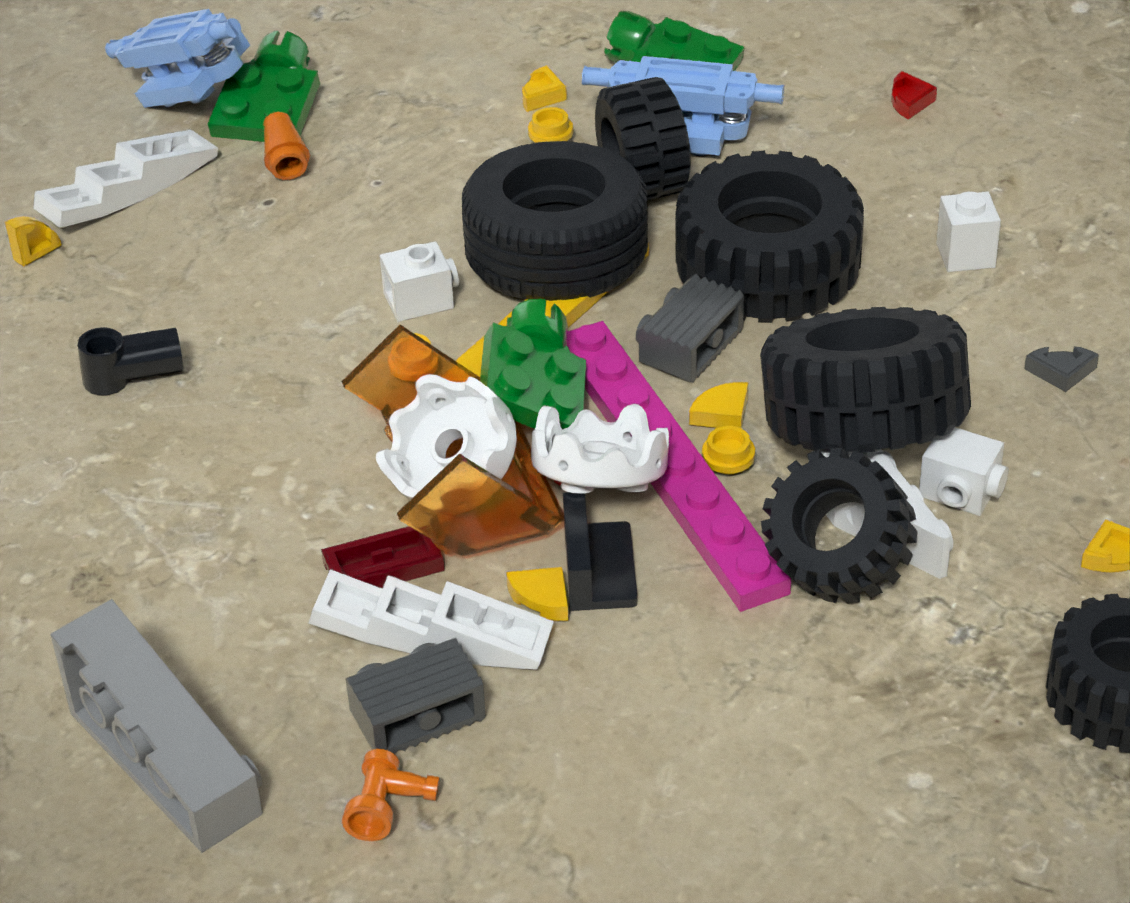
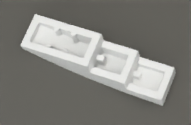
(137, 173)
(409, 616)

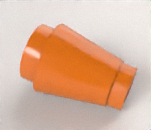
(283, 148)

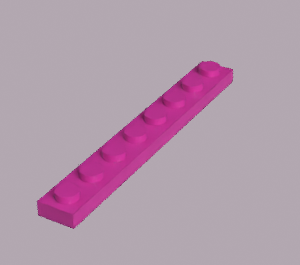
(688, 485)

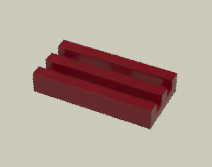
(395, 553)

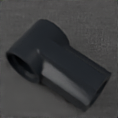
(113, 359)

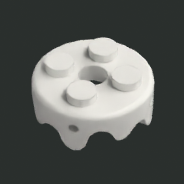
(438, 417)
(598, 451)

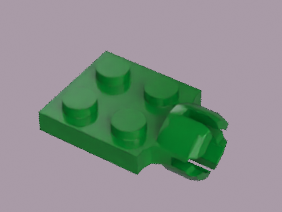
(638, 36)
(267, 84)
(532, 364)

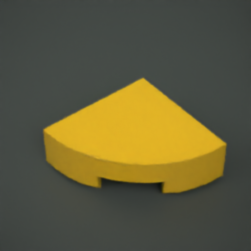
(543, 89)
(30, 239)
(720, 406)
(1108, 549)
(540, 591)

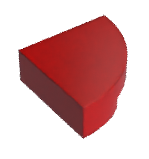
(911, 94)

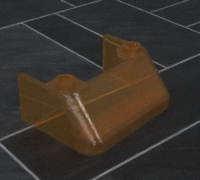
(464, 504)

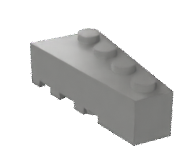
(154, 727)

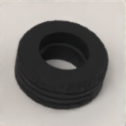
(555, 220)

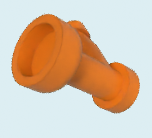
(368, 814)

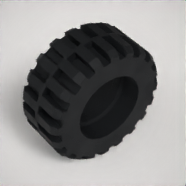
(773, 231)
(866, 379)

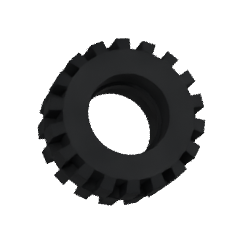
(648, 131)
(809, 496)
(1092, 671)

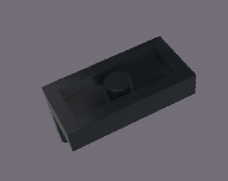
(597, 559)

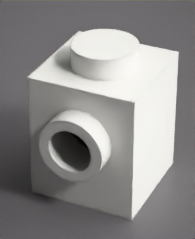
(968, 231)
(418, 281)
(963, 470)

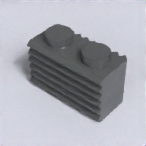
(690, 327)
(416, 696)

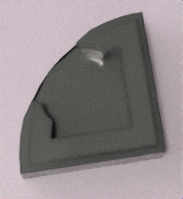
(1061, 368)

